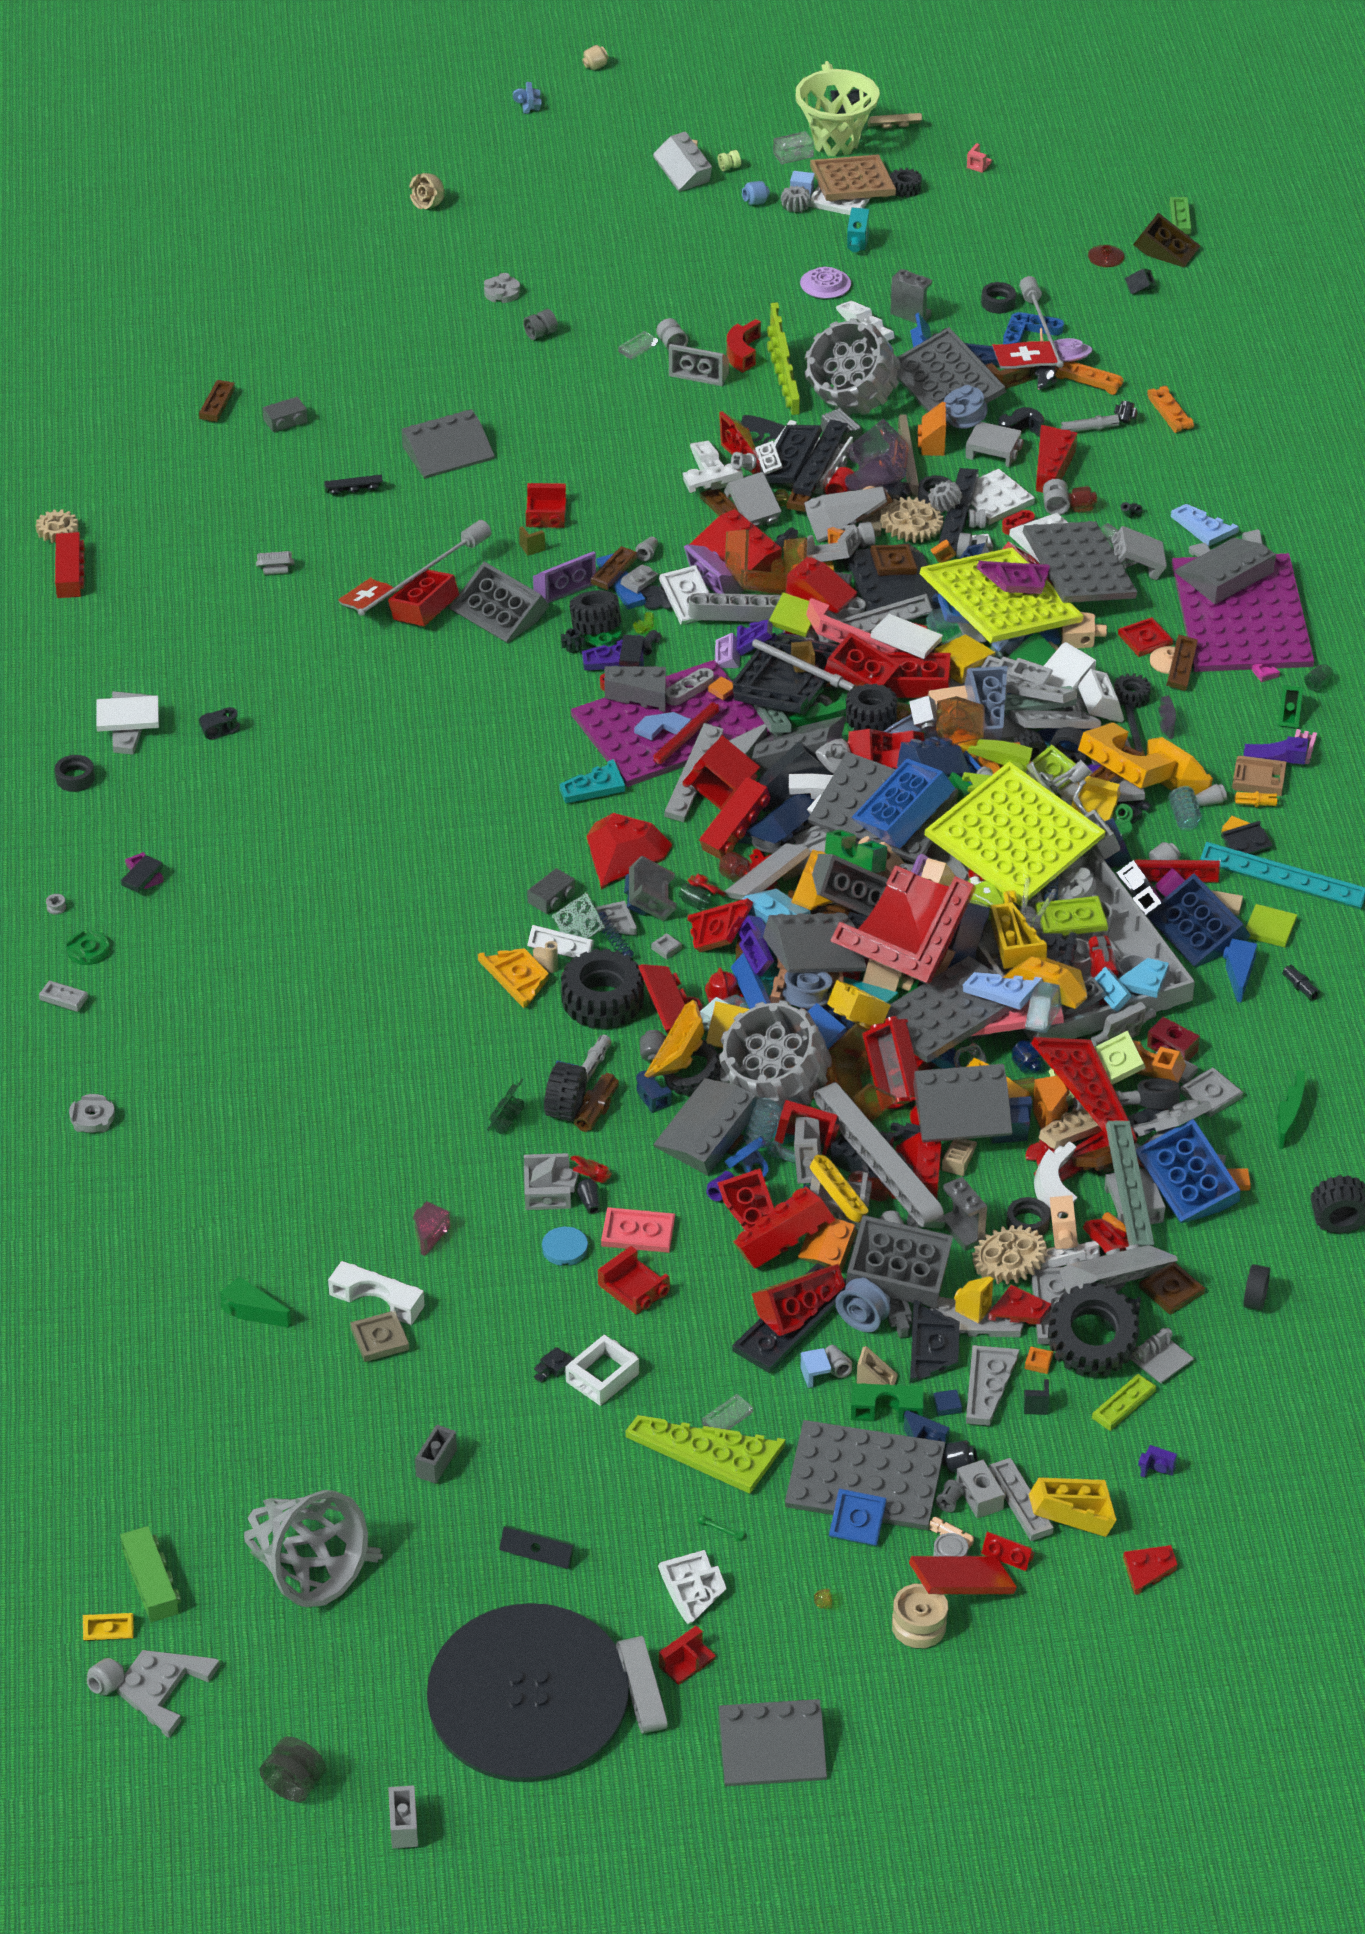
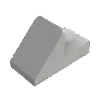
(549, 1175)

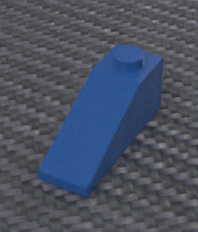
(1239, 964)

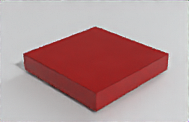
(1145, 636)

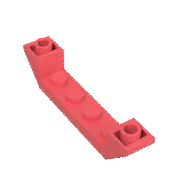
(838, 630)

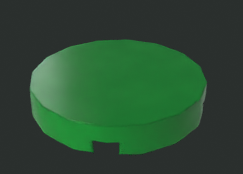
(88, 947)

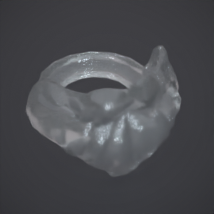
(974, 1049)

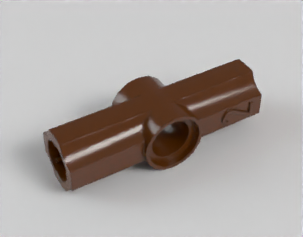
(596, 1102)

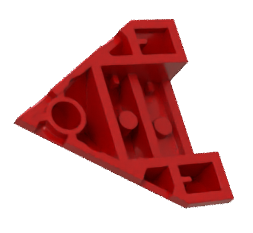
(620, 842)

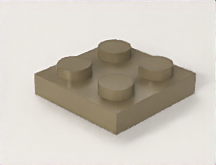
(379, 1336)

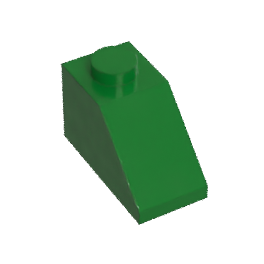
(1290, 706)

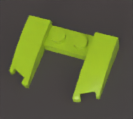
(998, 752)

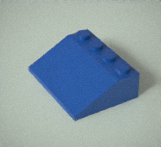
(904, 802)
(1189, 1173)

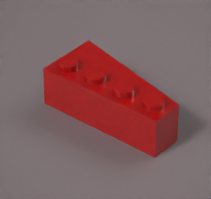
(783, 1227)

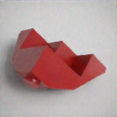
(880, 745)

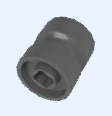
(540, 324)

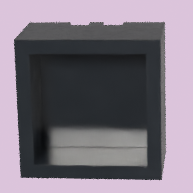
(847, 1158)

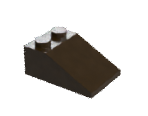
(1166, 242)

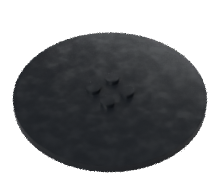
(527, 1692)

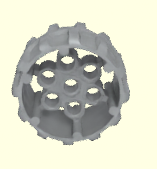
(840, 349)
(761, 1029)

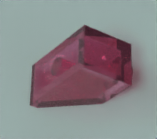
(430, 1225)

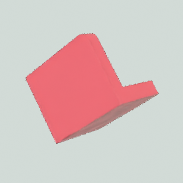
(976, 160)

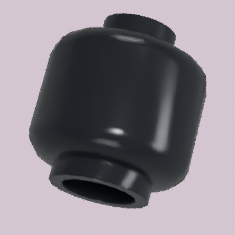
(959, 1454)

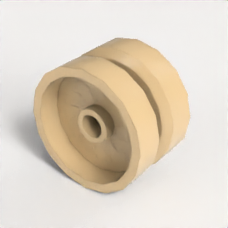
(919, 1616)

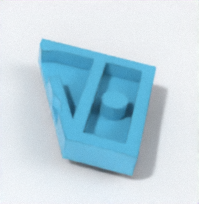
(1146, 977)

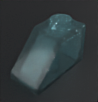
(1043, 1006)

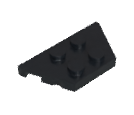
(933, 1343)

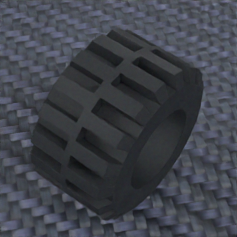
(595, 612)
(871, 707)
(565, 1091)
(1339, 1204)

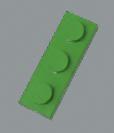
(1180, 213)

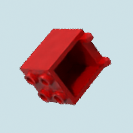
(721, 772)

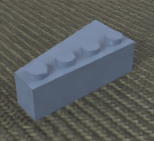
(988, 688)

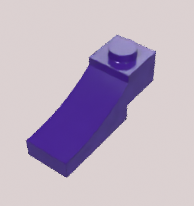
(1290, 750)
(754, 945)

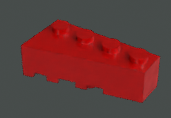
(1055, 454)

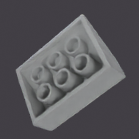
(1115, 1266)

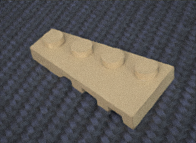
(1070, 1128)

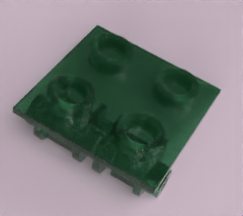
(579, 918)
(507, 1110)

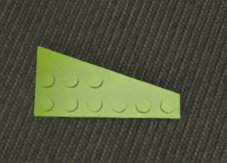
(779, 356)
(712, 1450)

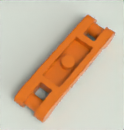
(1090, 376)
(1170, 409)

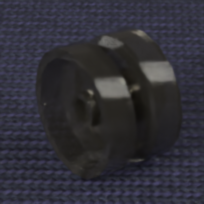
(292, 1769)

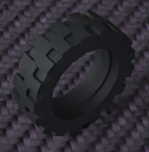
(689, 1085)

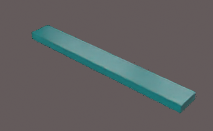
(1285, 875)

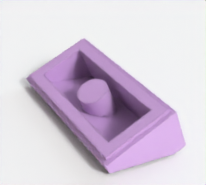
(726, 653)

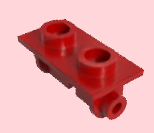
(1007, 1551)

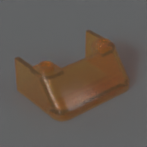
(775, 582)
(847, 1065)

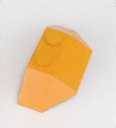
(1186, 769)
(806, 892)
(1069, 978)
(679, 1043)

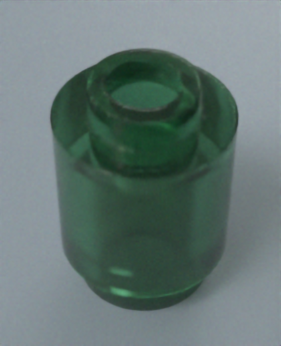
(1318, 677)
(695, 896)

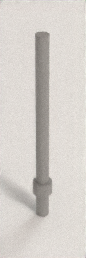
(835, 680)

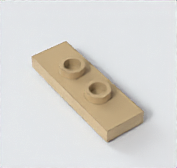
(902, 120)

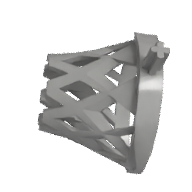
(341, 1568)

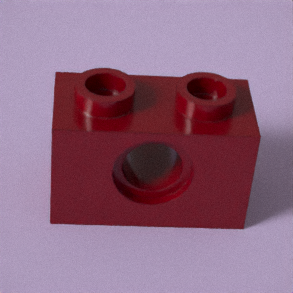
(1173, 1036)

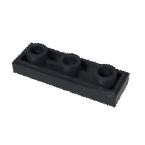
(353, 484)
(523, 1544)

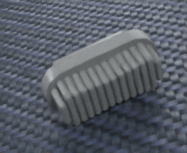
(275, 562)

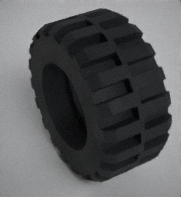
(607, 1007)
(1100, 1302)

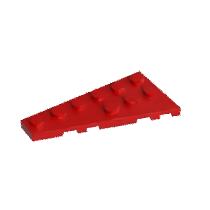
(1084, 1075)

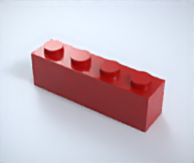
(68, 566)
(735, 818)

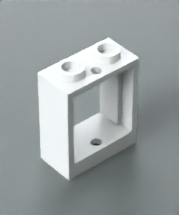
(591, 1386)

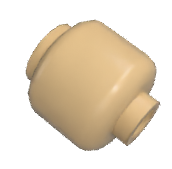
(595, 57)

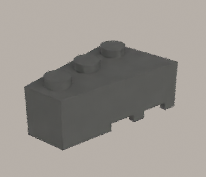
(636, 684)

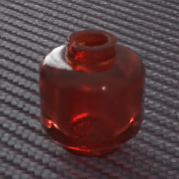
(1082, 499)
(734, 866)

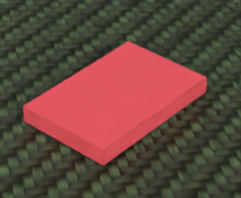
(638, 1229)

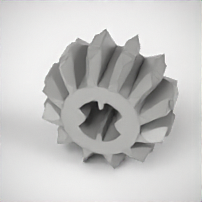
(795, 199)
(945, 496)

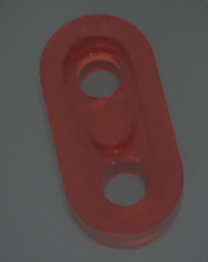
(878, 1191)

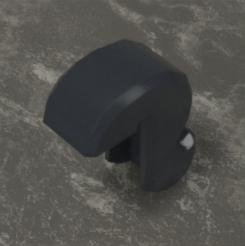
(1022, 419)

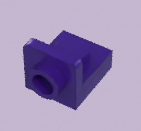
(1157, 1459)

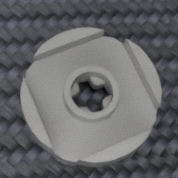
(502, 288)
(1076, 876)
(99, 1121)

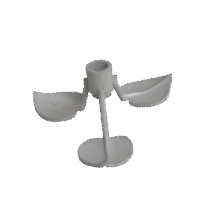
(1075, 774)

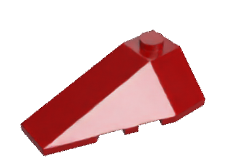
(747, 1198)
(792, 1302)

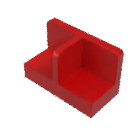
(685, 1656)

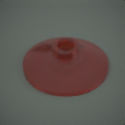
(1106, 255)

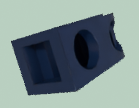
(652, 1094)

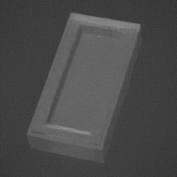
(638, 345)
(728, 1413)

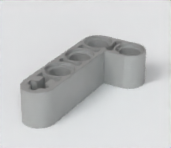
(642, 1685)

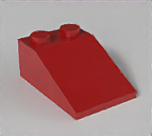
(819, 582)
(860, 662)

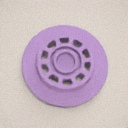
(825, 283)
(1071, 349)

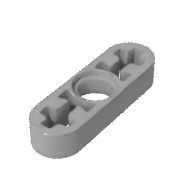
(679, 693)

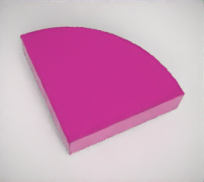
(1265, 673)

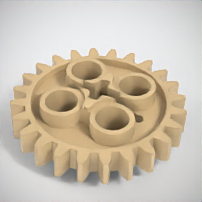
(911, 520)
(1010, 1254)

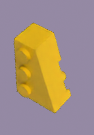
(857, 1005)
(1074, 1503)

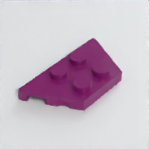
(1016, 576)

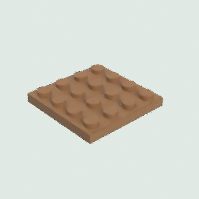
(852, 177)

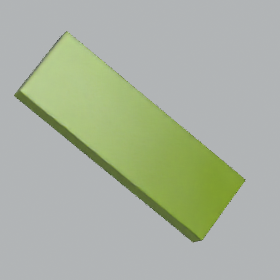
(1124, 1402)

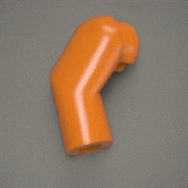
(1114, 1221)

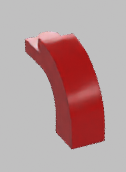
(739, 353)

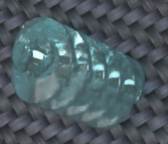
(1185, 807)
(763, 1121)

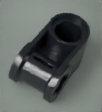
(219, 724)

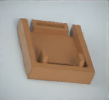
(1255, 775)

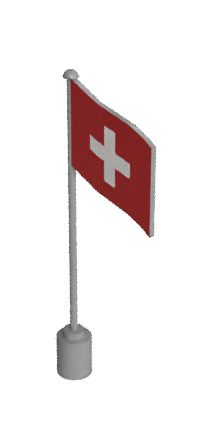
(1033, 352)
(373, 592)

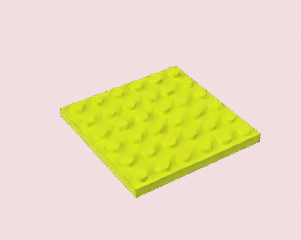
(990, 609)
(1014, 832)

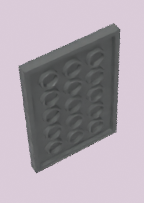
(942, 366)
(1079, 561)
(850, 788)
(944, 1014)
(867, 1463)

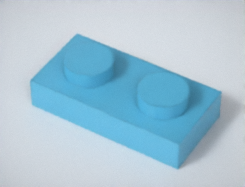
(1116, 992)

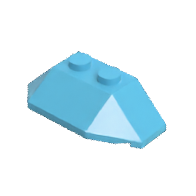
(773, 903)

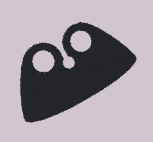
(762, 426)

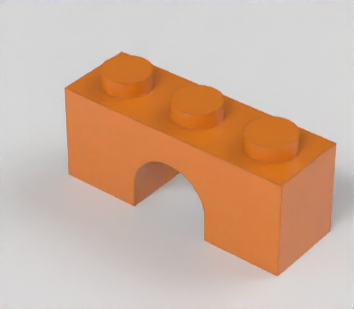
(1164, 1064)

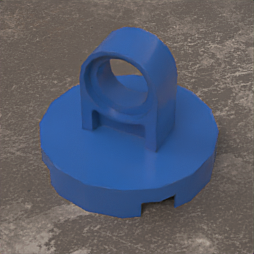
(748, 1156)

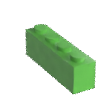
(149, 1573)

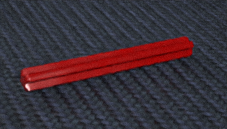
(686, 733)

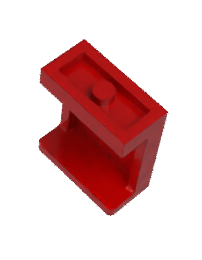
(546, 505)
(787, 1123)
(632, 1281)

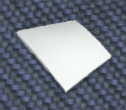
(692, 1583)

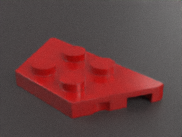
(718, 925)

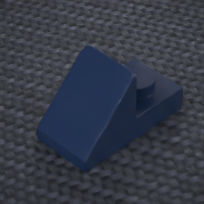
(925, 1428)

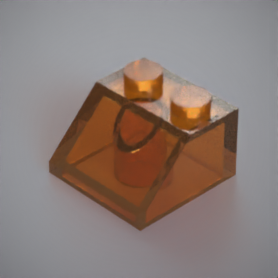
(960, 719)

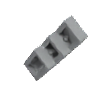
(1021, 669)

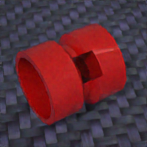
(837, 482)

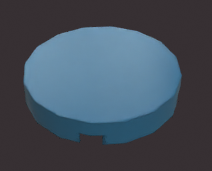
(564, 1246)

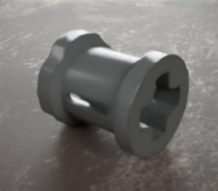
(950, 1496)

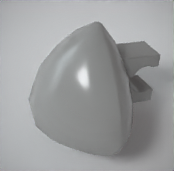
(832, 753)

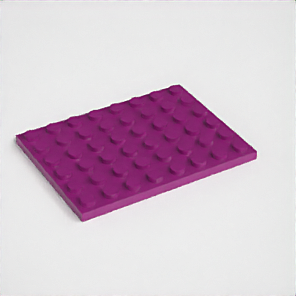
(1249, 627)
(612, 726)

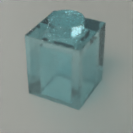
(937, 623)

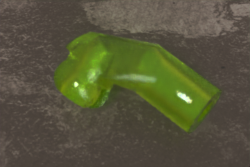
(642, 627)

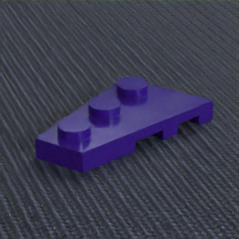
(604, 656)

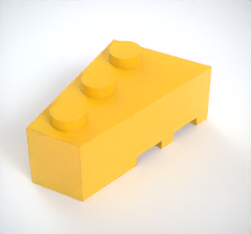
(1014, 936)

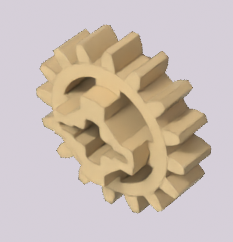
(55, 523)

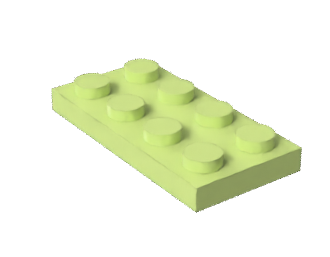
(1118, 1059)

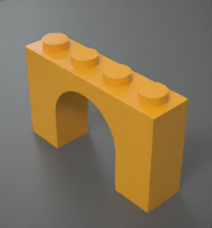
(1105, 747)

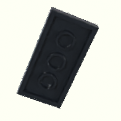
(794, 450)

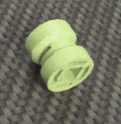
(729, 160)

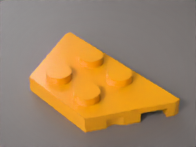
(516, 973)

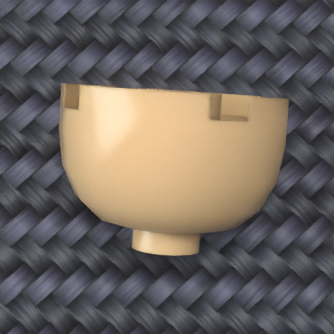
(426, 191)

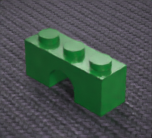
(866, 855)
(872, 1397)

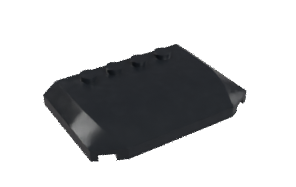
(888, 589)
(774, 682)

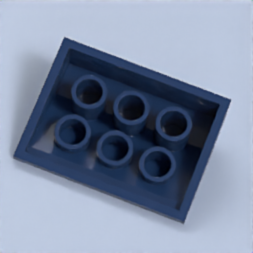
(1198, 922)

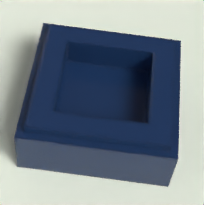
(947, 1402)

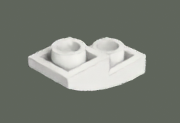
(768, 457)

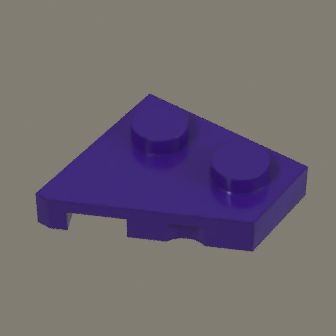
(745, 636)

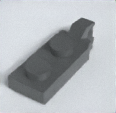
(900, 1316)

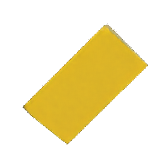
(108, 1626)

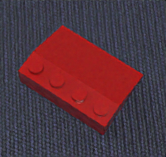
(761, 548)

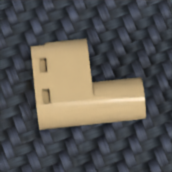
(547, 956)

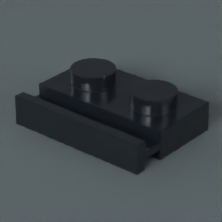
(1247, 838)

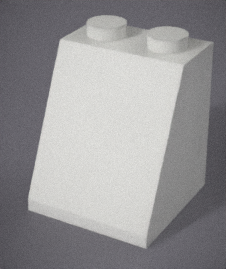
(1069, 668)

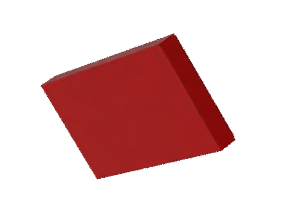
(962, 1575)

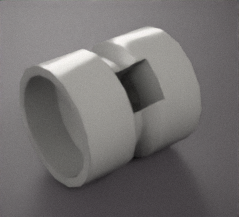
(671, 333)
(1056, 496)
(864, 534)
(967, 540)

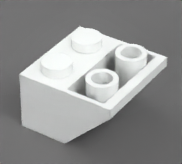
(1100, 696)

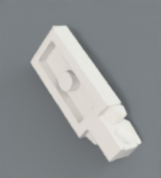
(1059, 1257)

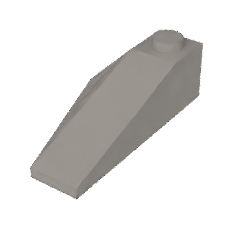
(841, 509)

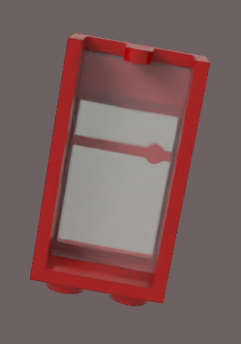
(892, 1059)

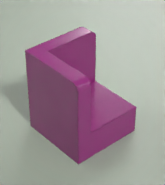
(1169, 882)

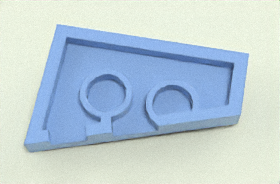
(1203, 527)
(1006, 991)

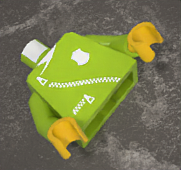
(989, 895)

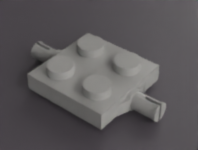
(1128, 1020)

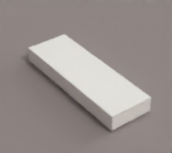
(567, 944)

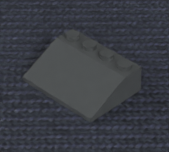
(447, 444)
(1228, 568)
(499, 603)
(812, 735)
(805, 944)
(962, 1103)
(707, 1124)
(901, 1260)
(772, 1742)

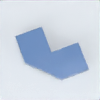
(653, 724)

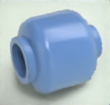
(755, 193)

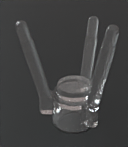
(1029, 912)

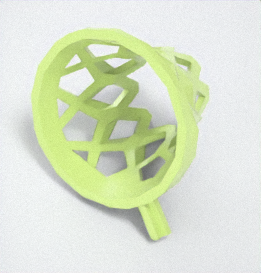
(829, 122)

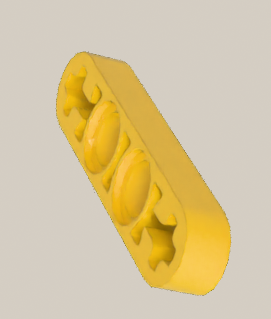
(838, 1188)

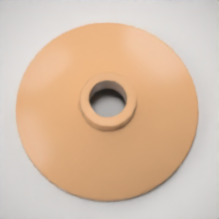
(1161, 659)

